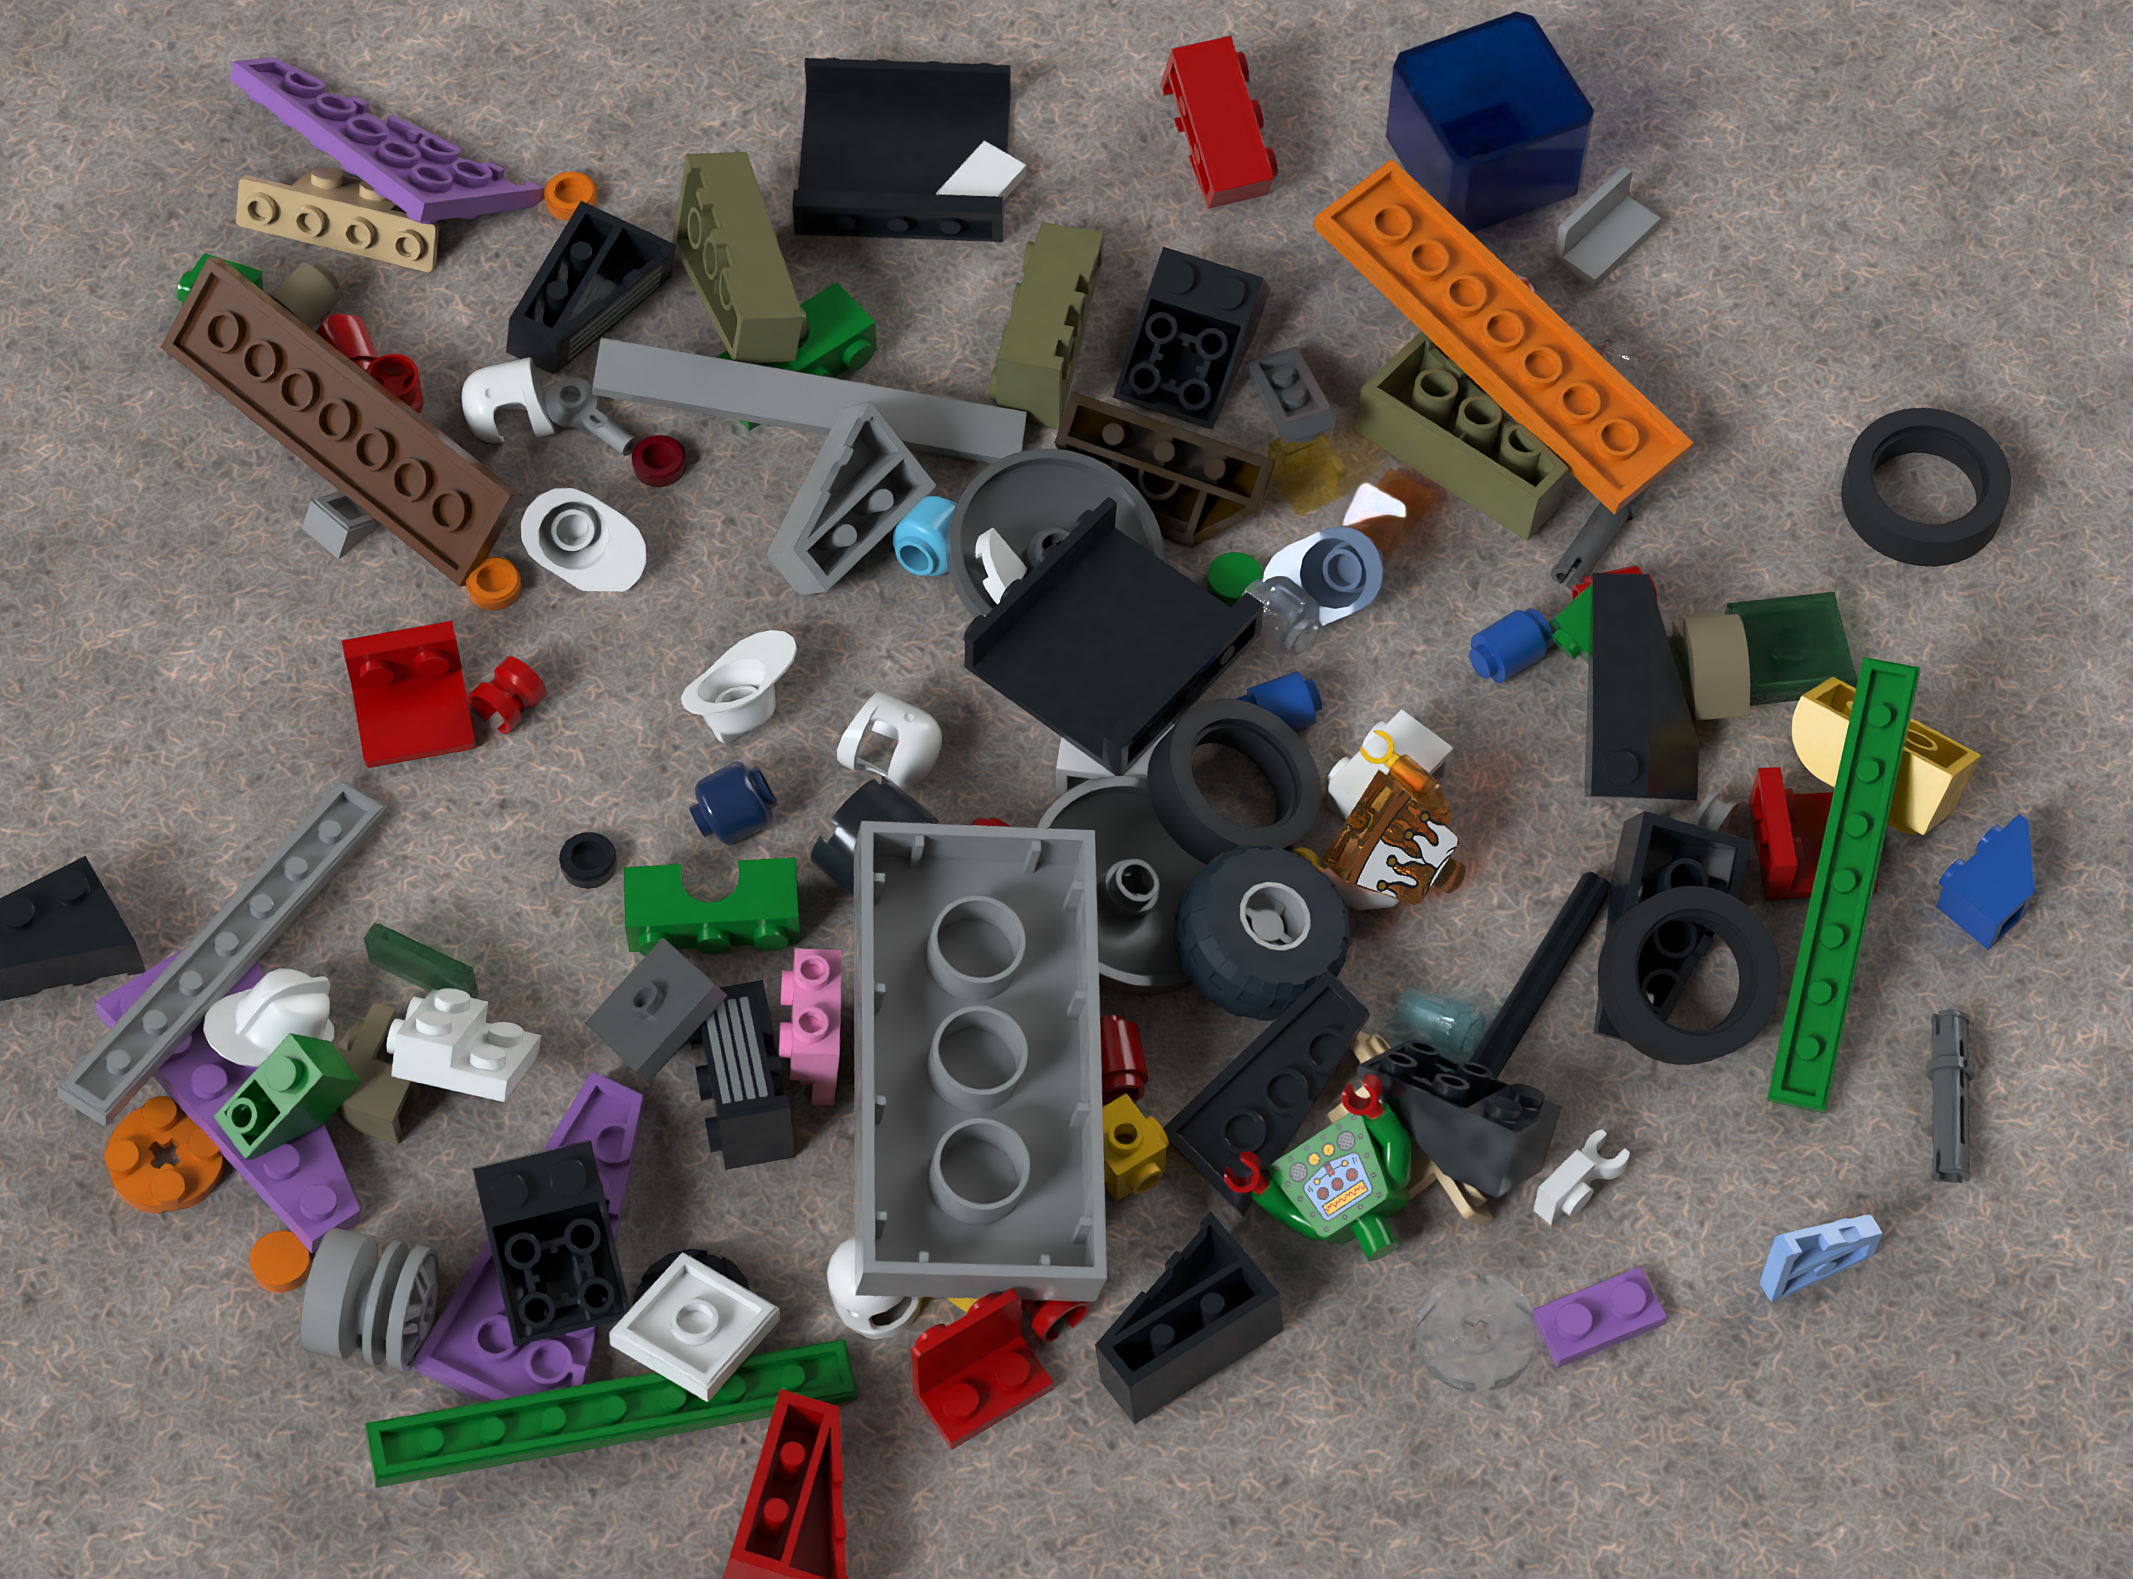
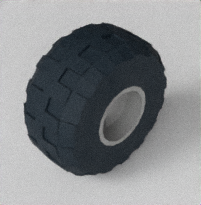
(1260, 930)

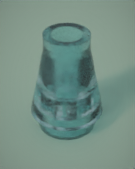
(1442, 1020)

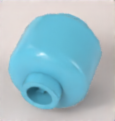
(922, 537)

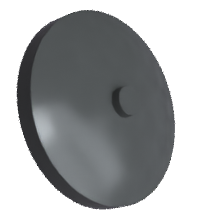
(1034, 504)
(1137, 882)

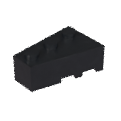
(62, 934)
(1189, 1324)

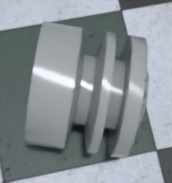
(359, 1298)

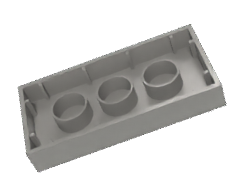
(977, 1063)

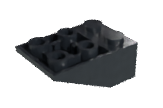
(1191, 337)
(1464, 1117)
(552, 1242)

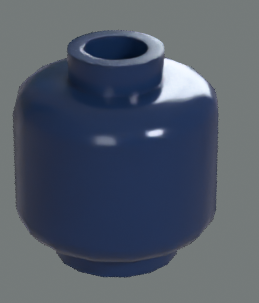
(733, 803)

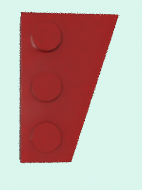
(1220, 121)
(794, 1502)

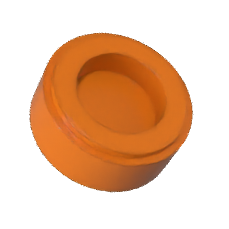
(566, 191)
(494, 584)
(280, 1261)

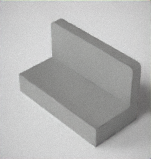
(1604, 231)

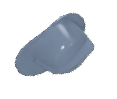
(1335, 568)

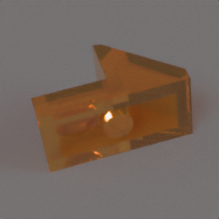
(1388, 510)

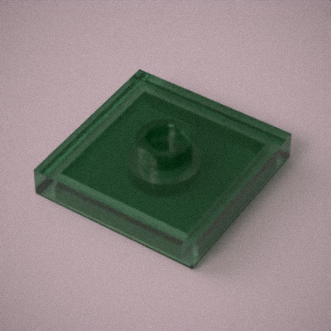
(1793, 645)

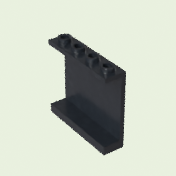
(887, 141)
(1107, 641)

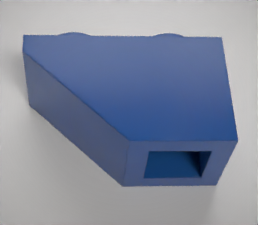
(1993, 886)

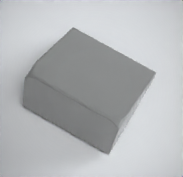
(338, 523)

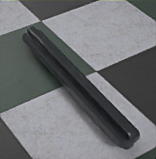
(1541, 973)

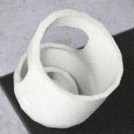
(504, 387)
(914, 729)
(857, 1310)

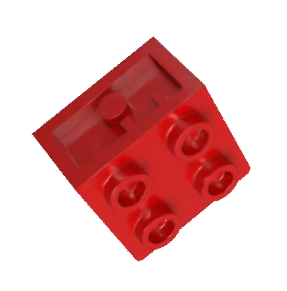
(409, 694)
(1787, 835)
(977, 1369)

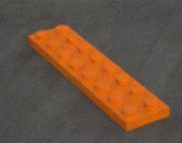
(1503, 335)

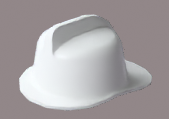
(574, 520)
(740, 685)
(255, 1021)

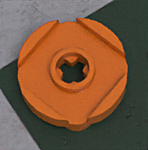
(170, 1187)

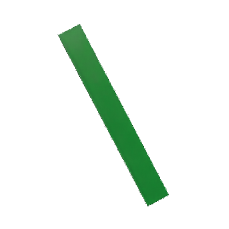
(1844, 885)
(598, 1415)

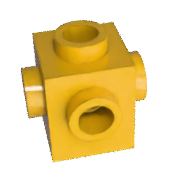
(1132, 1149)

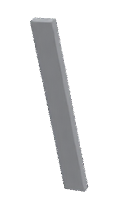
(801, 400)
(221, 954)

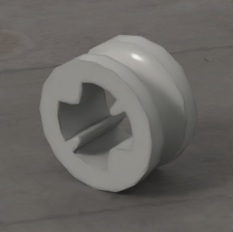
(1715, 813)

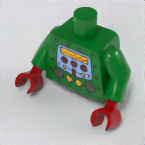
(1341, 1178)

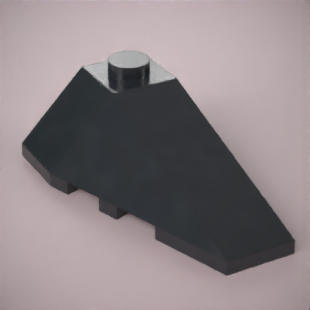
(1636, 707)
(1660, 856)

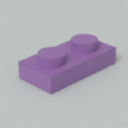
(1598, 1317)

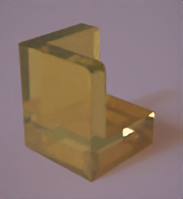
(1308, 473)

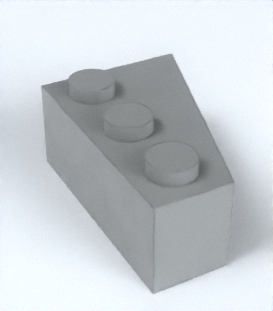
(848, 501)

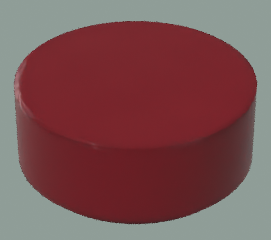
(659, 461)

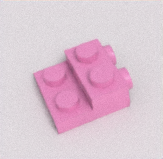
(814, 1029)

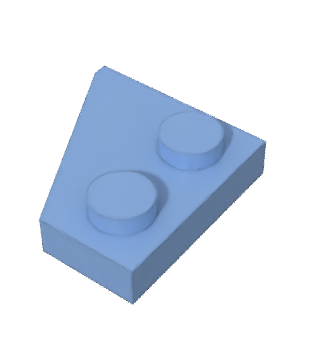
(1817, 1253)

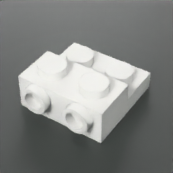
(454, 1048)

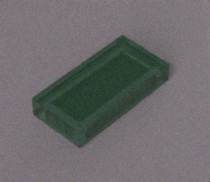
(417, 962)

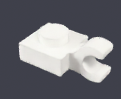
(1569, 1185)

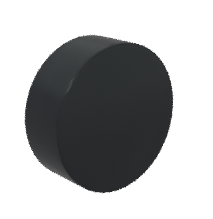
(588, 860)

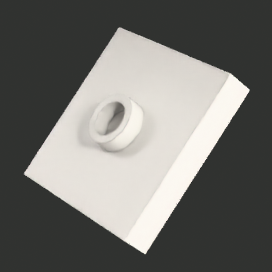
(694, 1326)

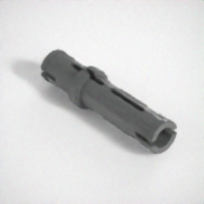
(1593, 541)
(1950, 1077)

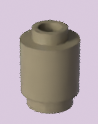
(308, 293)

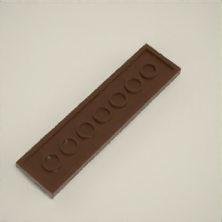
(340, 421)

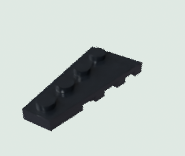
(1268, 1088)

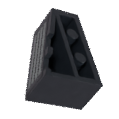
(586, 287)
(743, 1080)

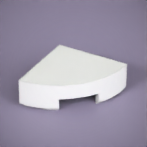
(1000, 563)

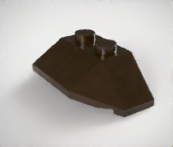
(1186, 478)

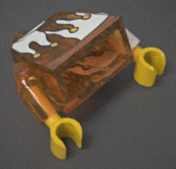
(1393, 839)

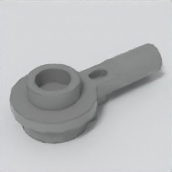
(573, 406)

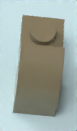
(1714, 665)
(381, 1102)

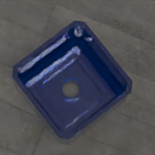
(1495, 96)

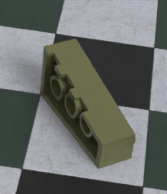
(736, 259)
(1047, 323)
(1460, 438)

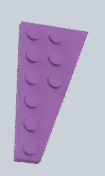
(392, 156)
(297, 1179)
(472, 1338)

